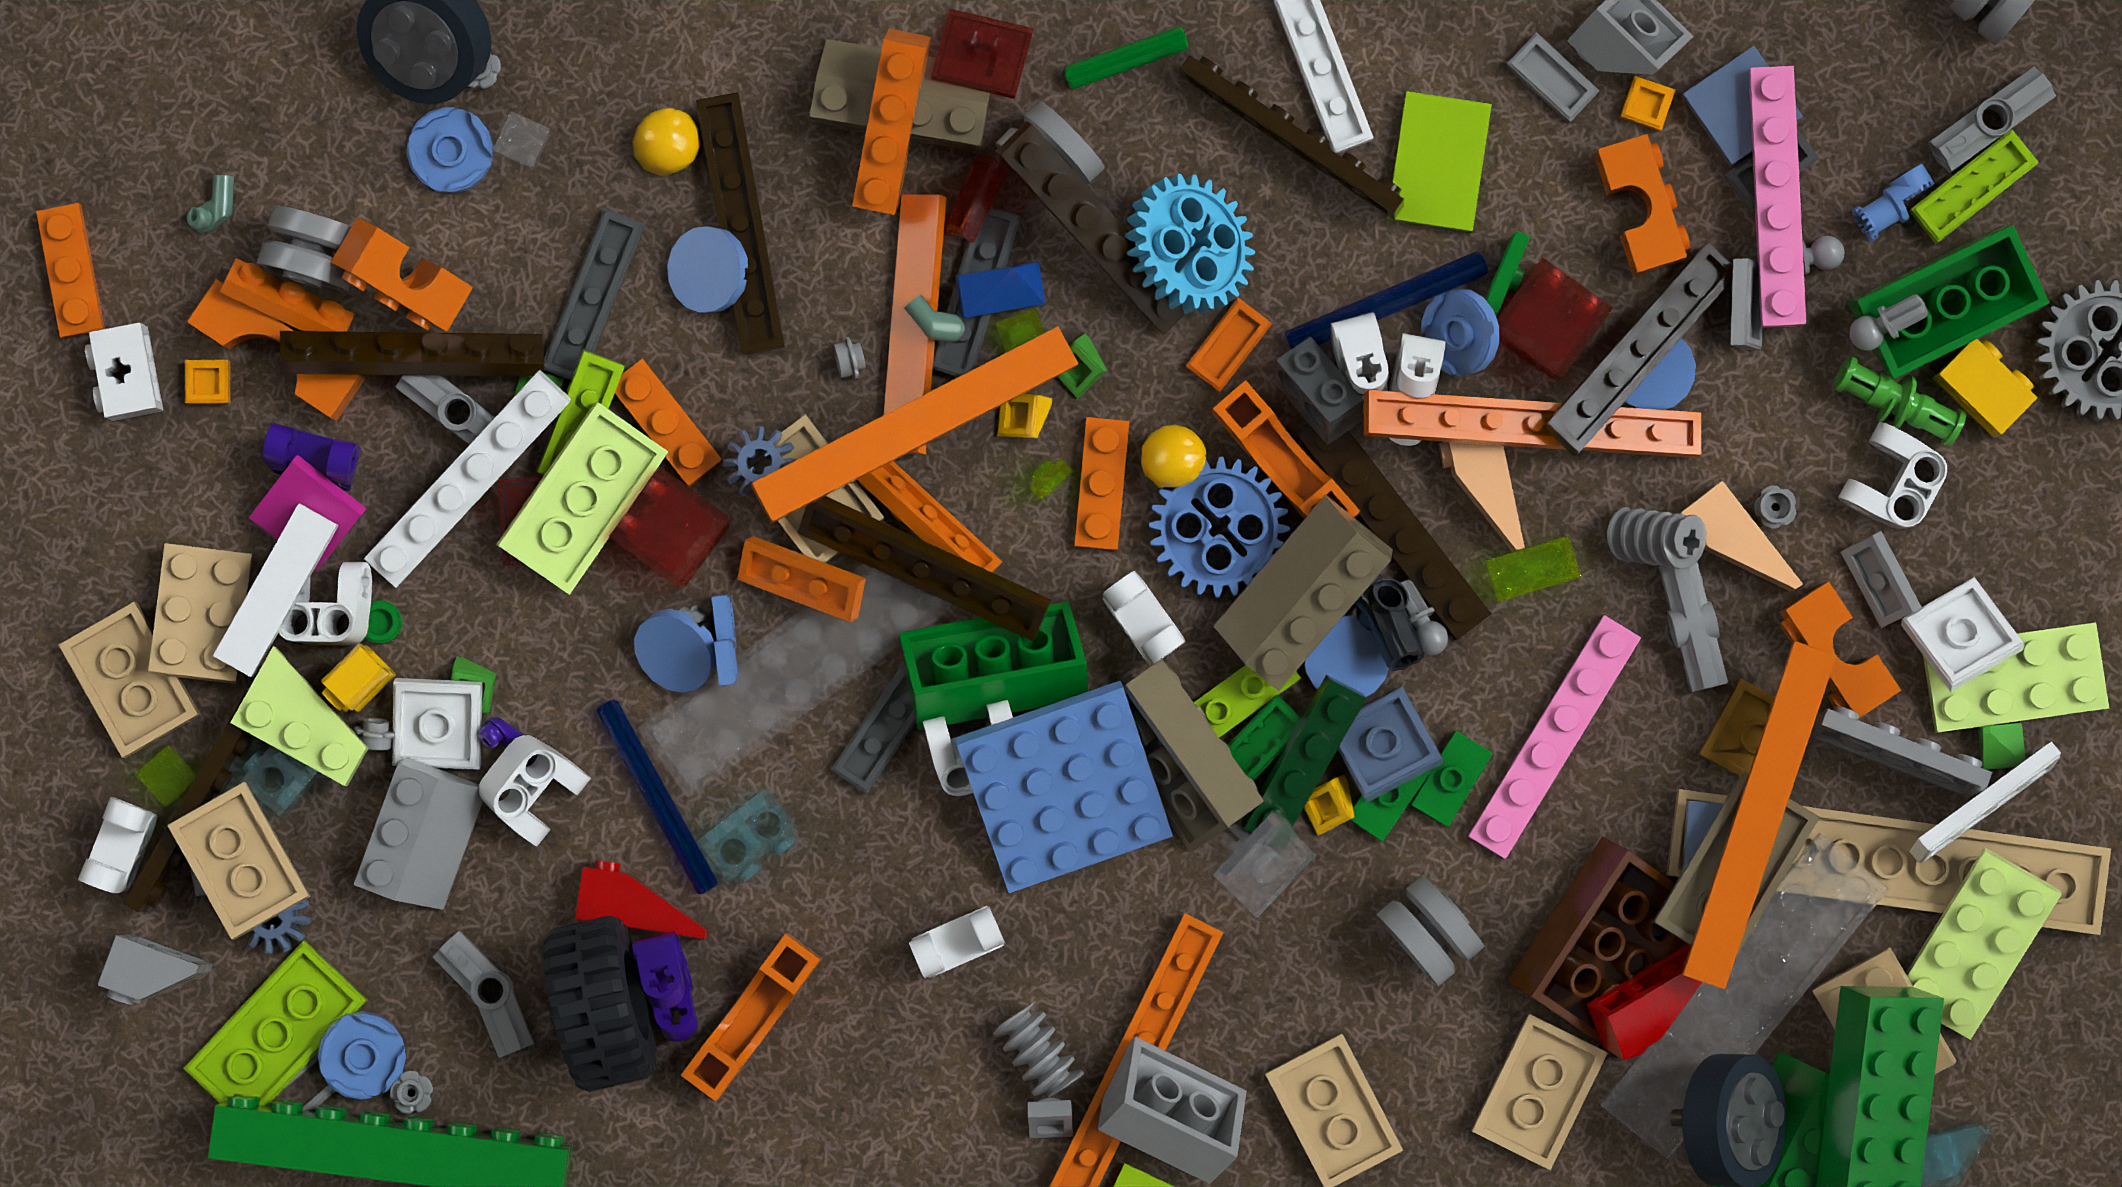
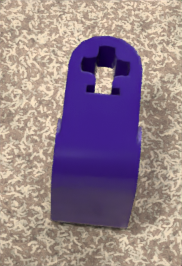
(331, 457)
(667, 984)

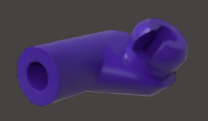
(500, 732)

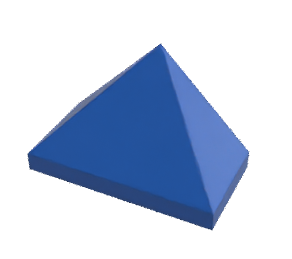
(1000, 289)

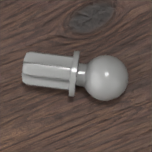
(1824, 253)
(1868, 332)
(1430, 634)

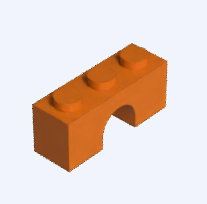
(1635, 168)
(375, 259)
(1814, 623)

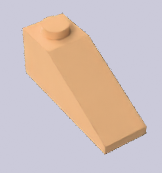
(1486, 480)
(1738, 539)

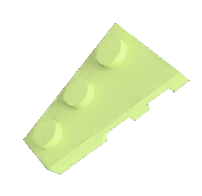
(297, 721)

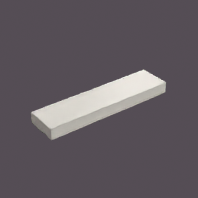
(1324, 73)
(275, 590)
(1985, 803)

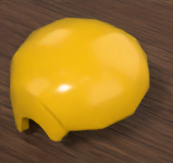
(666, 141)
(1173, 456)

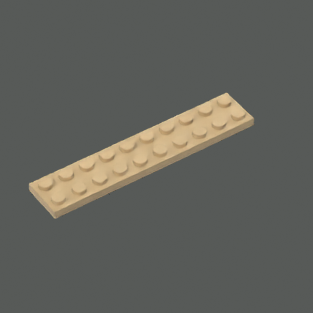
(1884, 851)

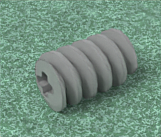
(1656, 537)
(1038, 1052)

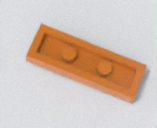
(70, 270)
(284, 299)
(666, 423)
(1102, 483)
(801, 579)

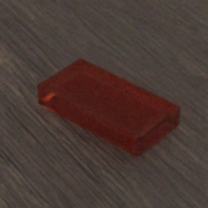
(976, 198)

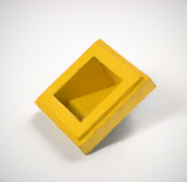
(1023, 416)
(1330, 805)

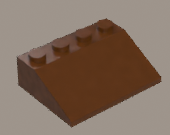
(1597, 935)

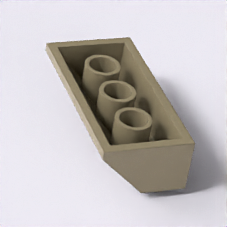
(943, 115)
(1303, 592)
(1190, 765)

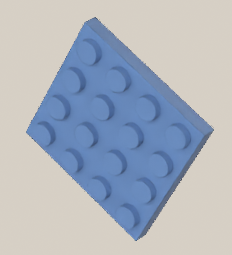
(1064, 786)

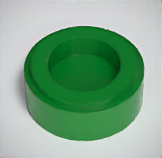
(384, 622)

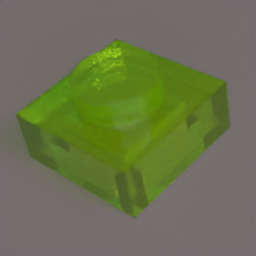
(1019, 329)
(1049, 478)
(167, 776)

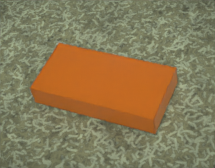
(1228, 345)

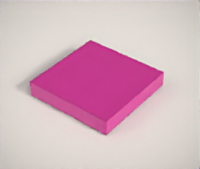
(309, 487)

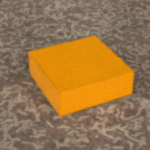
(1647, 103)
(207, 381)

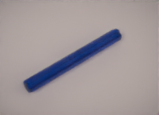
(1394, 298)
(657, 796)

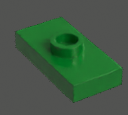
(1508, 273)
(1264, 737)
(1453, 780)
(1382, 813)

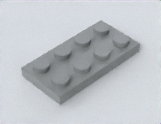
(1885, 746)

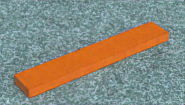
(915, 275)

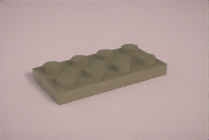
(1688, 896)

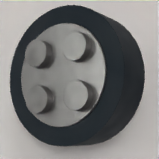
(424, 46)
(1733, 1120)

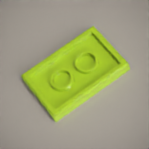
(1440, 160)

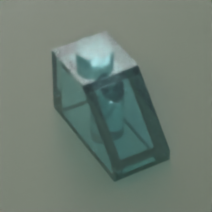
(1951, 1153)

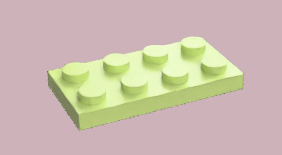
(582, 497)
(2051, 677)
(1981, 939)

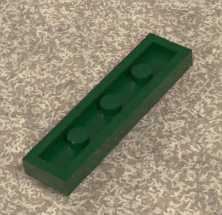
(1307, 753)

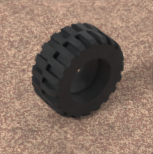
(599, 1004)

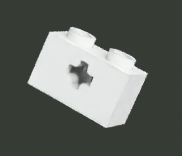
(132, 348)

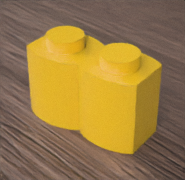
(356, 679)

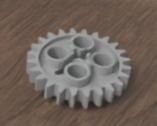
(2076, 327)

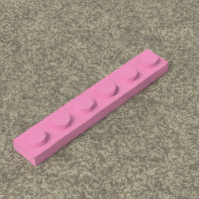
(1777, 196)
(1554, 737)

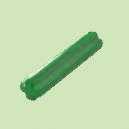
(1126, 57)

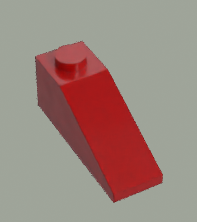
(621, 895)
(1643, 1006)

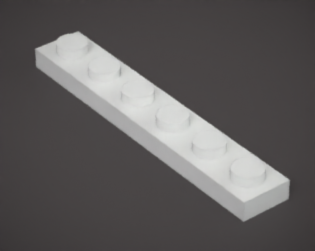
(467, 478)

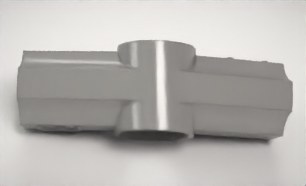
(470, 970)

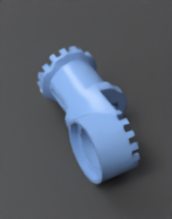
(1890, 205)

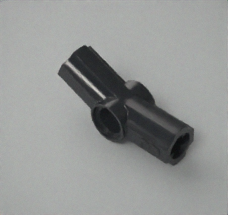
(1384, 613)

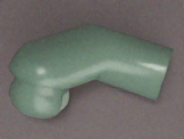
(217, 209)
(935, 324)

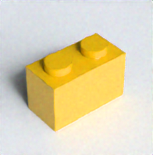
(1986, 386)

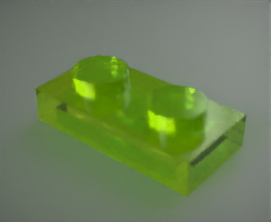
(1532, 569)

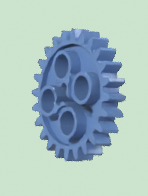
(1189, 554)

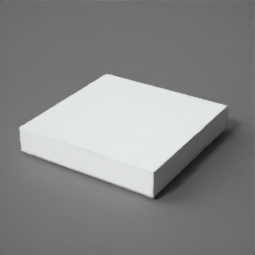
(1962, 634)
(437, 722)

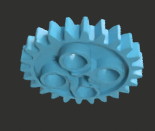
(1216, 253)

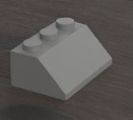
(420, 835)
(1173, 1111)

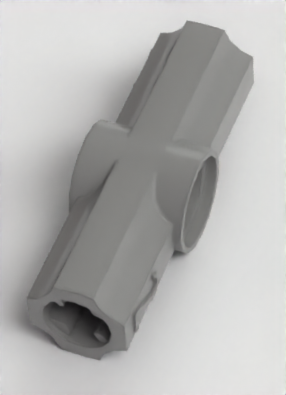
(2012, 104)
(436, 395)
(1693, 627)

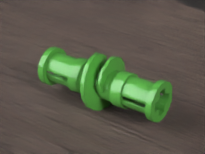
(1900, 400)

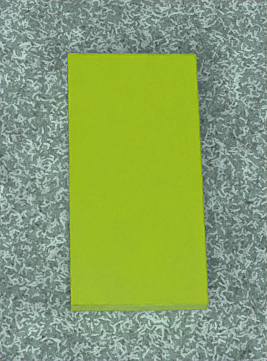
(276, 1029)

